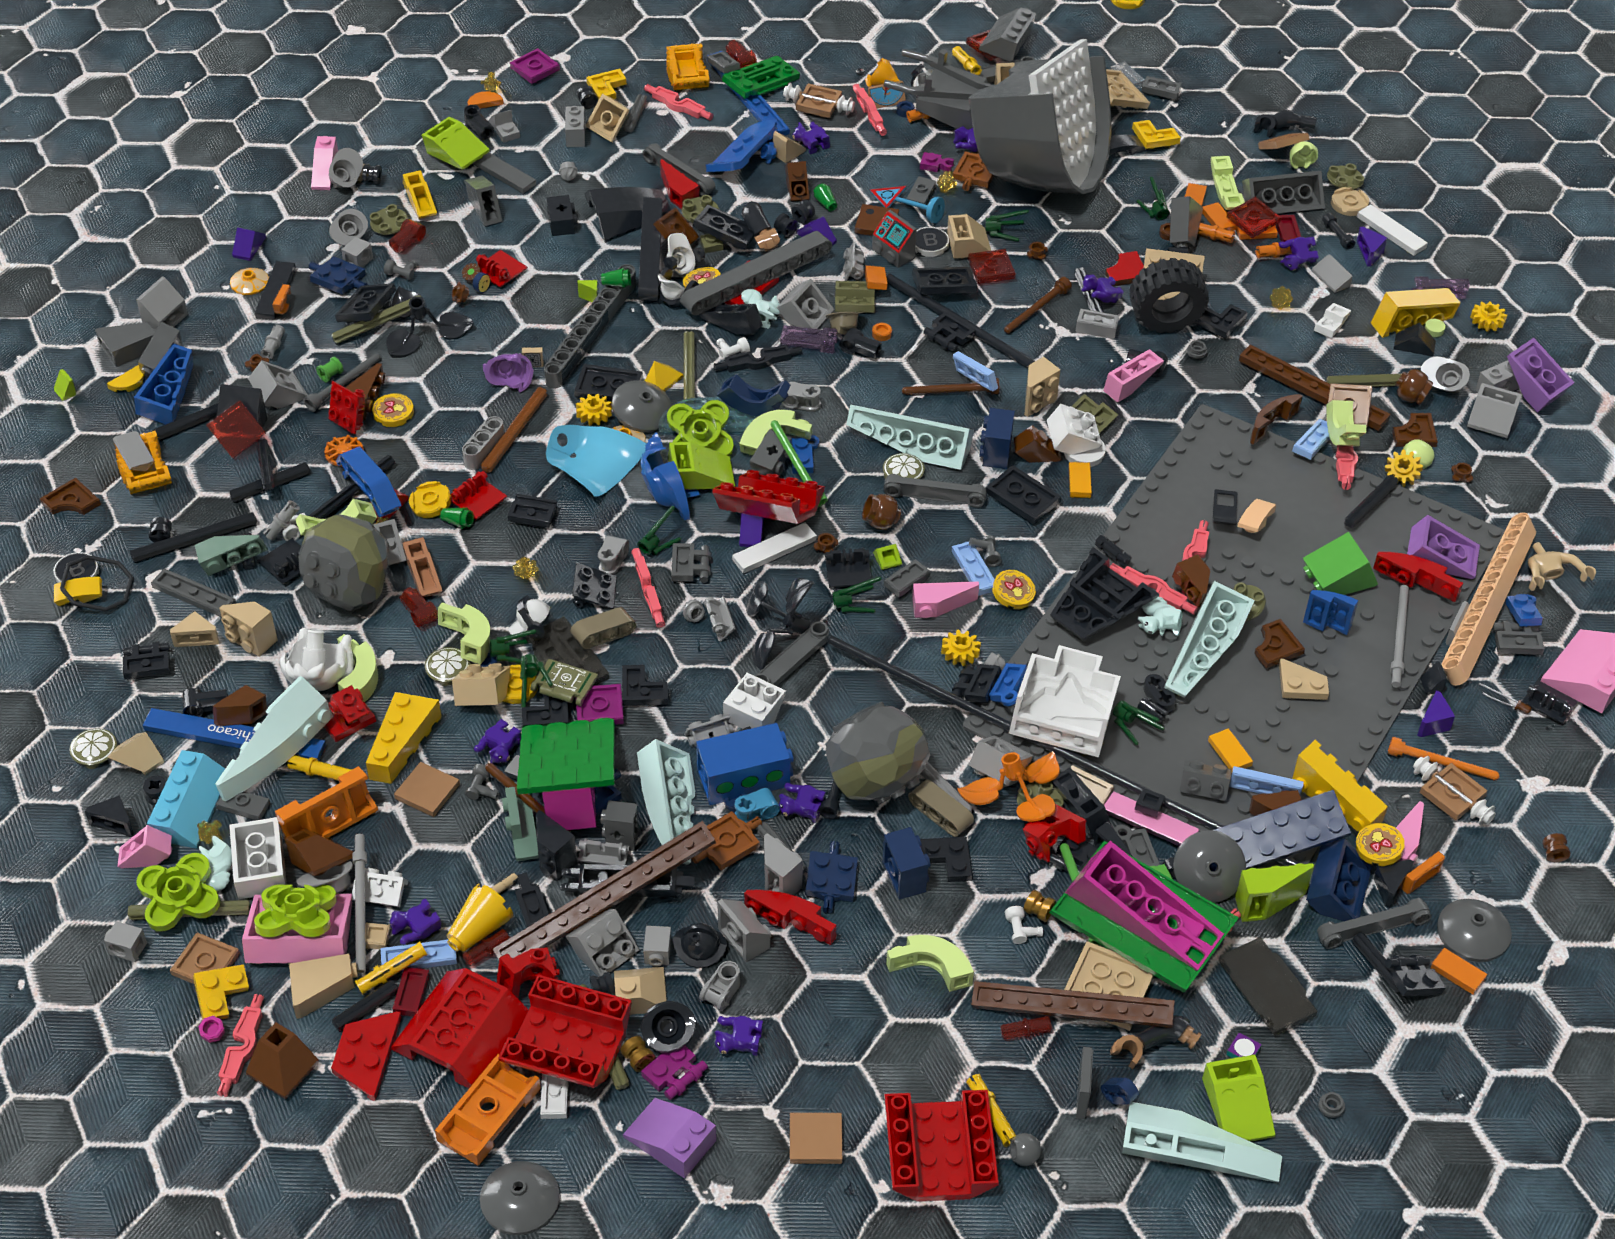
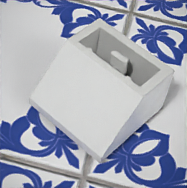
(1073, 430)
(753, 702)

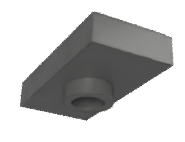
(723, 62)
(922, 190)
(903, 580)
(245, 805)

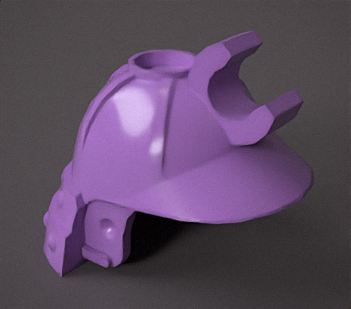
(509, 370)

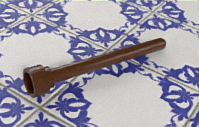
(1061, 286)
(947, 388)
(507, 782)

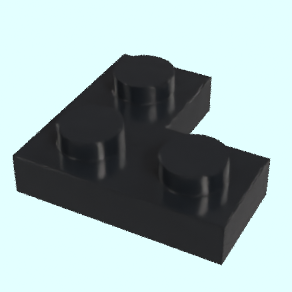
(1223, 323)
(638, 692)
(553, 711)
(953, 853)

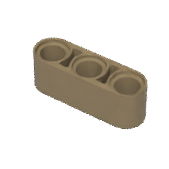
(603, 628)
(941, 808)

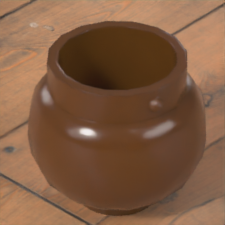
(1413, 386)
(881, 511)

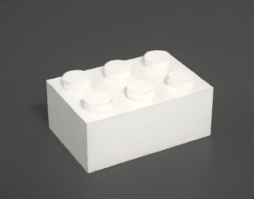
(257, 856)

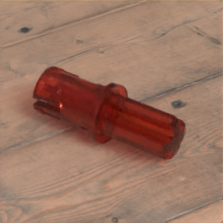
(485, 948)
(1025, 1027)

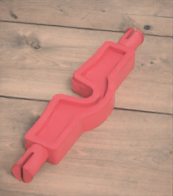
(671, 99)
(868, 106)
(1346, 465)
(1198, 544)
(648, 590)
(1172, 597)
(237, 1055)

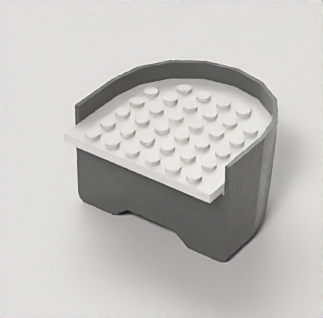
(1047, 123)

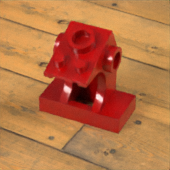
(348, 707)
(1044, 833)
(516, 970)

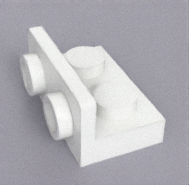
(383, 888)

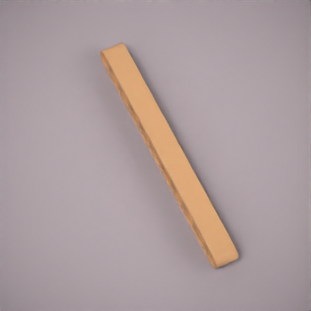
(1488, 599)

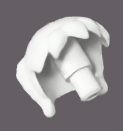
(317, 661)

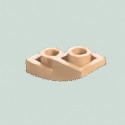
(1256, 515)

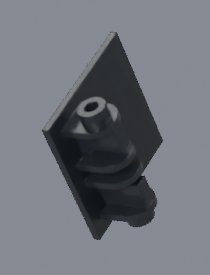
(283, 561)
(847, 568)
(593, 587)
(1549, 701)

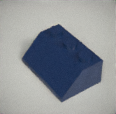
(1339, 881)

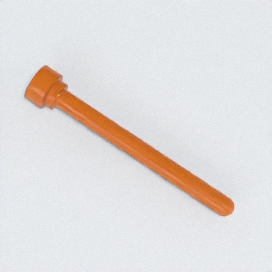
(1398, 747)

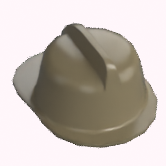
(843, 321)

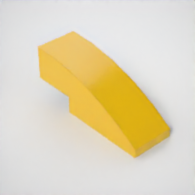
(419, 194)

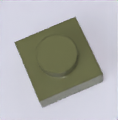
(710, 243)

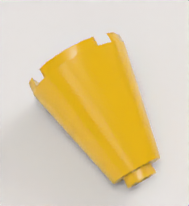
(478, 918)

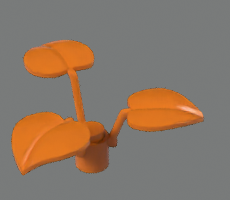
(1041, 771)

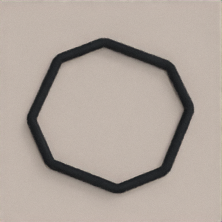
(90, 606)

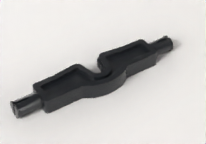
(748, 361)

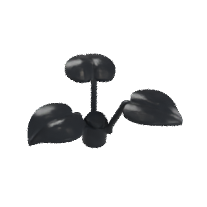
(404, 343)
(792, 620)

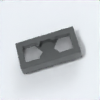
(1161, 87)

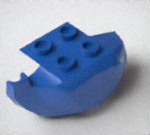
(664, 479)

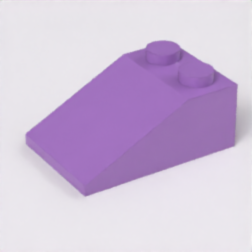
(1538, 375)
(1444, 546)
(672, 1135)

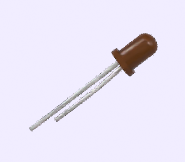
(1520, 706)

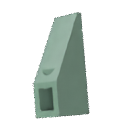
(227, 551)

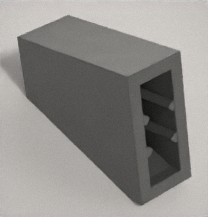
(484, 199)
(1184, 221)
(124, 341)
(158, 347)

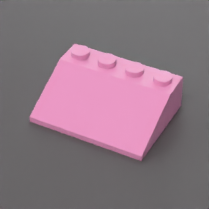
(1586, 669)
(291, 945)

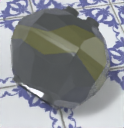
(344, 561)
(877, 753)

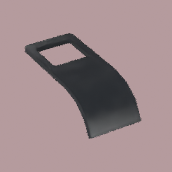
(1224, 514)

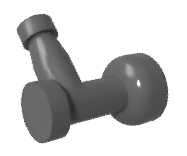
(408, 271)
(992, 557)
(476, 789)

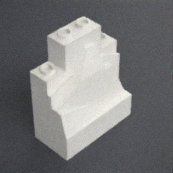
(1065, 701)

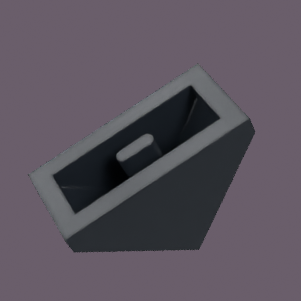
(1415, 340)
(110, 816)
(1390, 879)

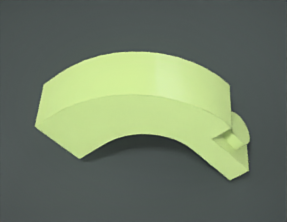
(1341, 424)
(760, 426)
(356, 508)
(474, 627)
(365, 671)
(937, 954)

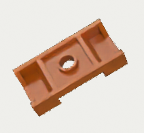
(347, 799)
(472, 1130)

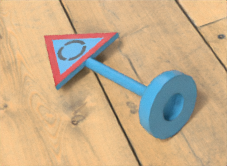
(887, 196)

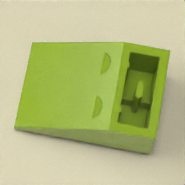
(454, 143)
(700, 466)
(1271, 889)
(1239, 1097)

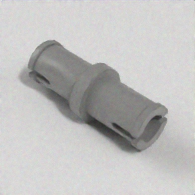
(272, 342)
(281, 520)

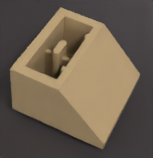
(966, 236)
(1041, 385)
(249, 626)
(481, 685)

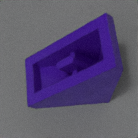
(818, 225)
(247, 243)
(1371, 245)
(751, 530)
(1437, 717)

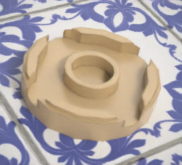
(1349, 201)

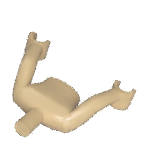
(1549, 566)

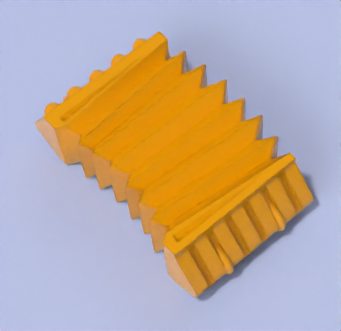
(686, 66)
(154, 477)

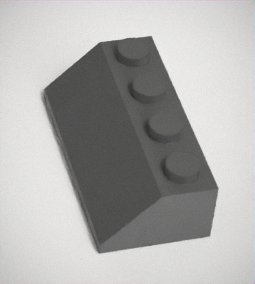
(1009, 34)
(1287, 191)

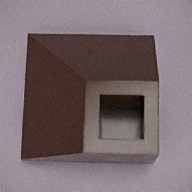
(315, 852)
(281, 1061)

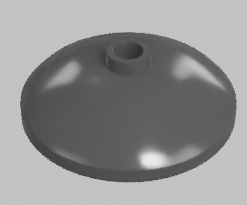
(636, 411)
(1196, 855)
(1474, 939)
(521, 1210)

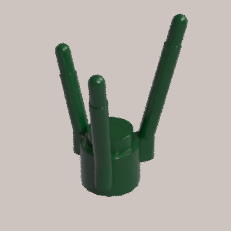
(1159, 207)
(994, 224)
(650, 541)
(843, 597)
(500, 646)
(529, 669)
(1126, 713)

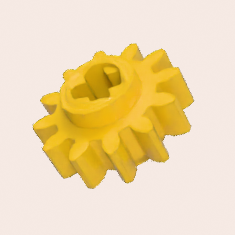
(1488, 316)
(593, 409)
(1410, 470)
(960, 647)

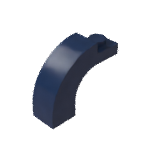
(750, 400)

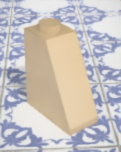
(320, 981)

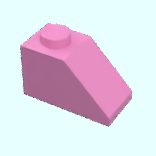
(145, 849)

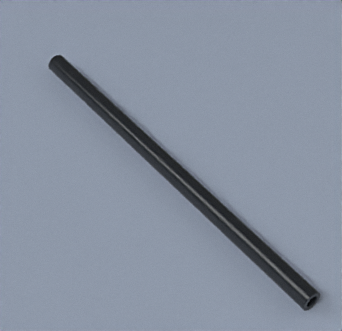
(940, 309)

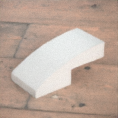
(1332, 321)

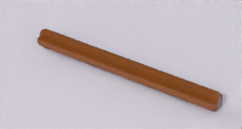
(514, 430)

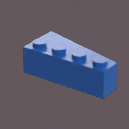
(165, 387)

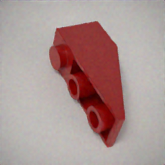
(677, 184)

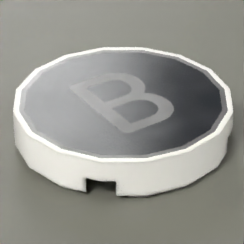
(931, 241)
(87, 568)

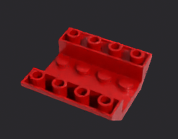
(770, 497)
(463, 1024)
(569, 1032)
(941, 1147)

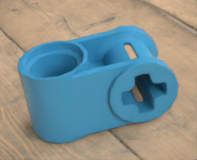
(759, 804)

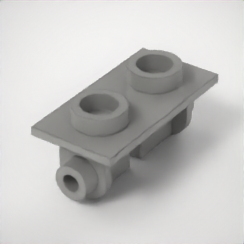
(853, 262)
(720, 617)
(700, 731)
(602, 853)

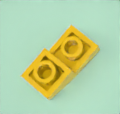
(83, 589)

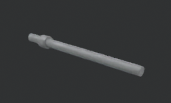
(1398, 665)
(359, 860)

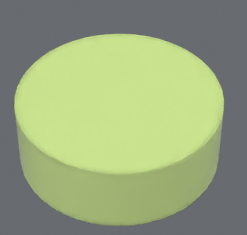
(1435, 327)

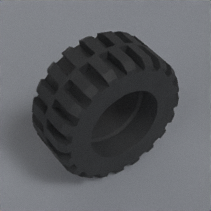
(1162, 279)

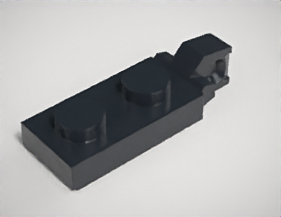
(530, 900)

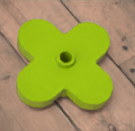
(708, 420)
(178, 891)
(295, 909)

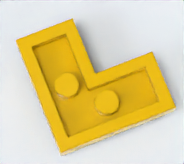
(605, 82)
(1155, 138)
(214, 985)

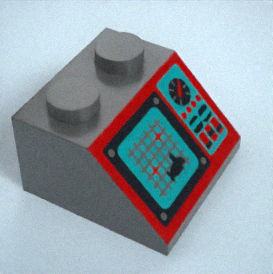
(895, 239)

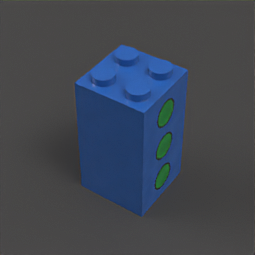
(743, 762)

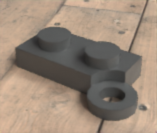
(1138, 844)

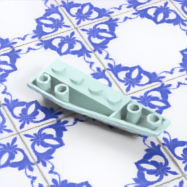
(1189, 1141)

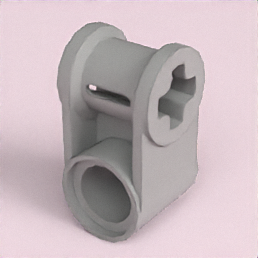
(801, 396)
(612, 554)
(721, 989)

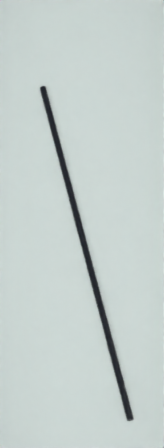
(1005, 724)

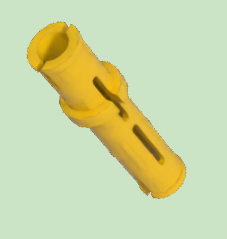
(969, 63)
(314, 767)
(364, 983)
(998, 1120)

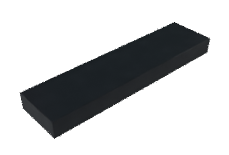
(281, 274)

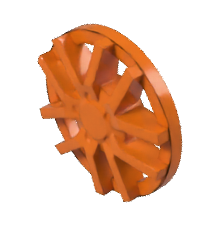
(341, 447)

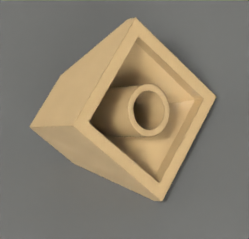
(607, 117)
(641, 986)

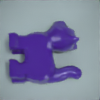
(962, 134)
(811, 138)
(1300, 252)
(1102, 288)
(500, 742)
(805, 805)
(419, 920)
(742, 1037)

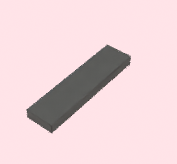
(505, 172)
(191, 592)

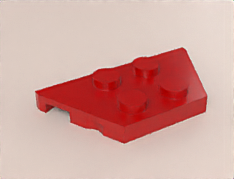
(365, 1052)

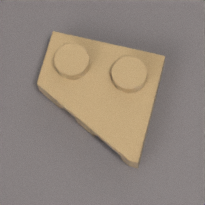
(1302, 682)

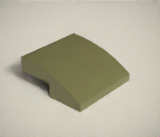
(853, 297)
(1103, 414)

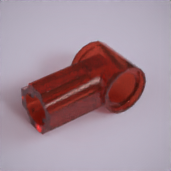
(740, 54)
(408, 233)
(420, 610)

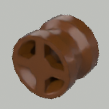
(1556, 847)

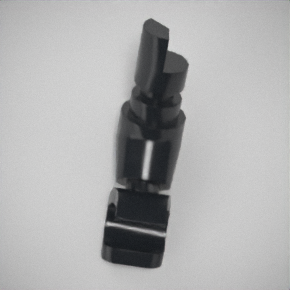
(1283, 119)

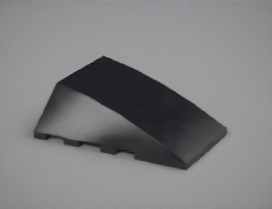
(621, 208)
(1098, 598)

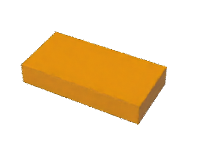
(1080, 480)
(1230, 750)

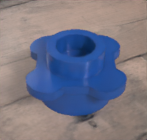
(768, 152)

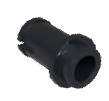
(1148, 706)

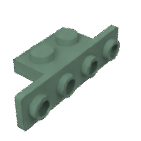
(521, 825)

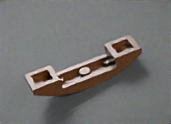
(1281, 407)

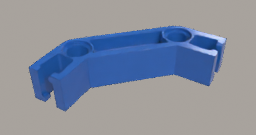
(370, 480)

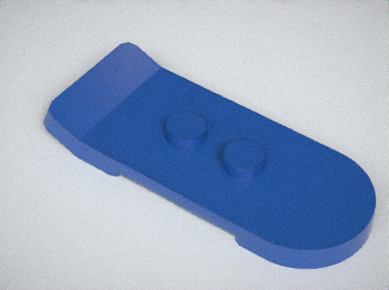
(743, 147)

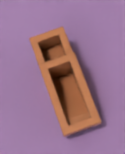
(421, 567)

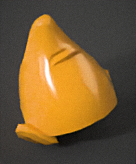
(883, 72)

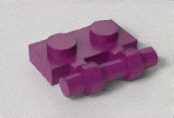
(668, 1066)

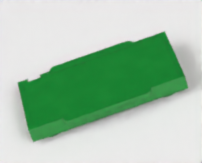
(761, 77)

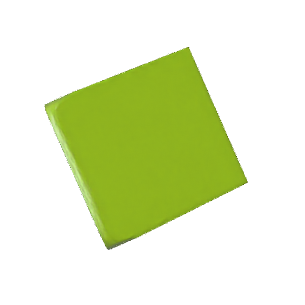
(588, 289)
(64, 386)
(887, 556)

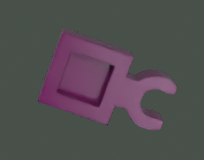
(934, 162)

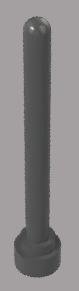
(314, 401)

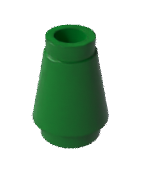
(824, 195)
(616, 278)
(457, 516)

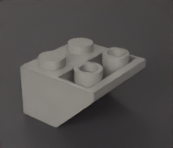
(161, 304)
(1494, 410)
(781, 867)
(603, 942)

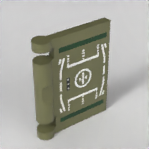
(566, 680)

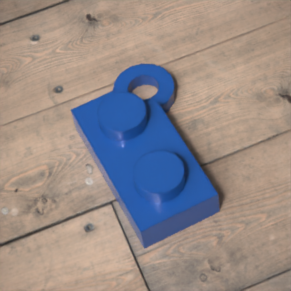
(804, 452)
(1524, 610)
(1008, 684)

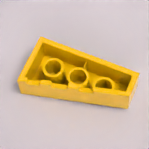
(1407, 308)
(399, 736)
(1322, 775)

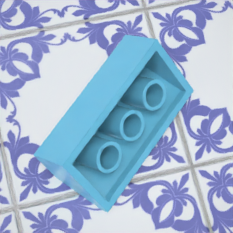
(187, 798)

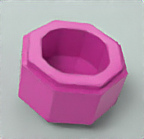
(211, 1029)

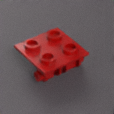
(500, 267)
(346, 407)
(477, 495)

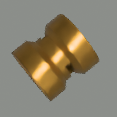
(1039, 905)
(637, 1053)

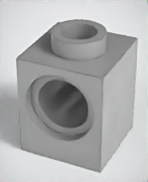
(357, 252)
(125, 941)
(657, 945)

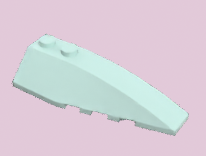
(925, 439)
(1209, 637)
(286, 729)
(667, 789)

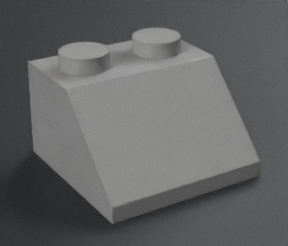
(805, 306)
(277, 384)
(988, 755)
(742, 928)

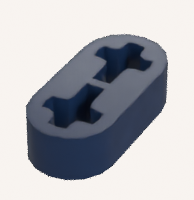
(1120, 1091)

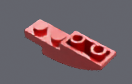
(1413, 569)
(785, 908)

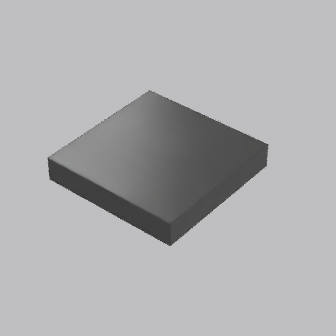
(1084, 1082)

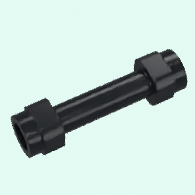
(1330, 221)

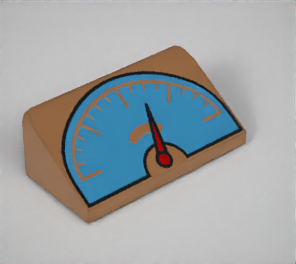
(885, 96)

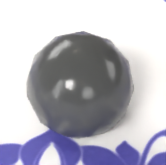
(1025, 1149)

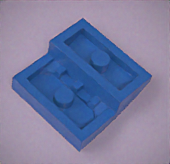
(1330, 610)

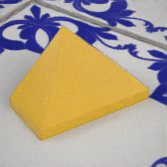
(663, 375)

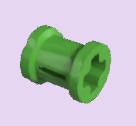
(329, 369)

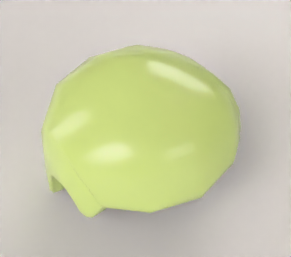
(1303, 155)
(1422, 450)

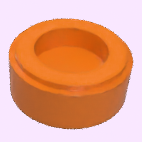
(881, 332)

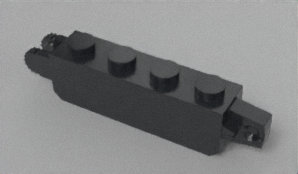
(593, 874)

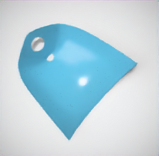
(601, 455)

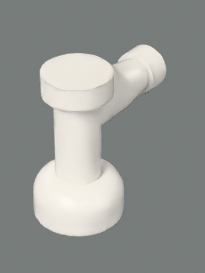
(725, 351)
(292, 531)
(1015, 915)

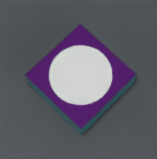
(1243, 1046)

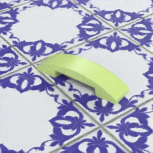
(1225, 183)

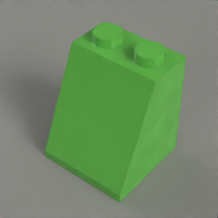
(1340, 567)

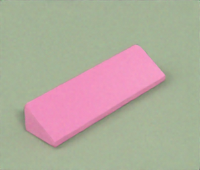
(1160, 826)

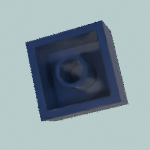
(997, 438)
(905, 863)

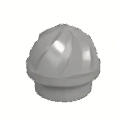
(568, 171)
(693, 611)
(994, 659)

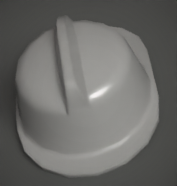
(345, 168)
(347, 226)
(1446, 373)
(337, 877)

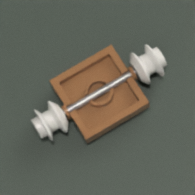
(818, 100)
(1453, 791)

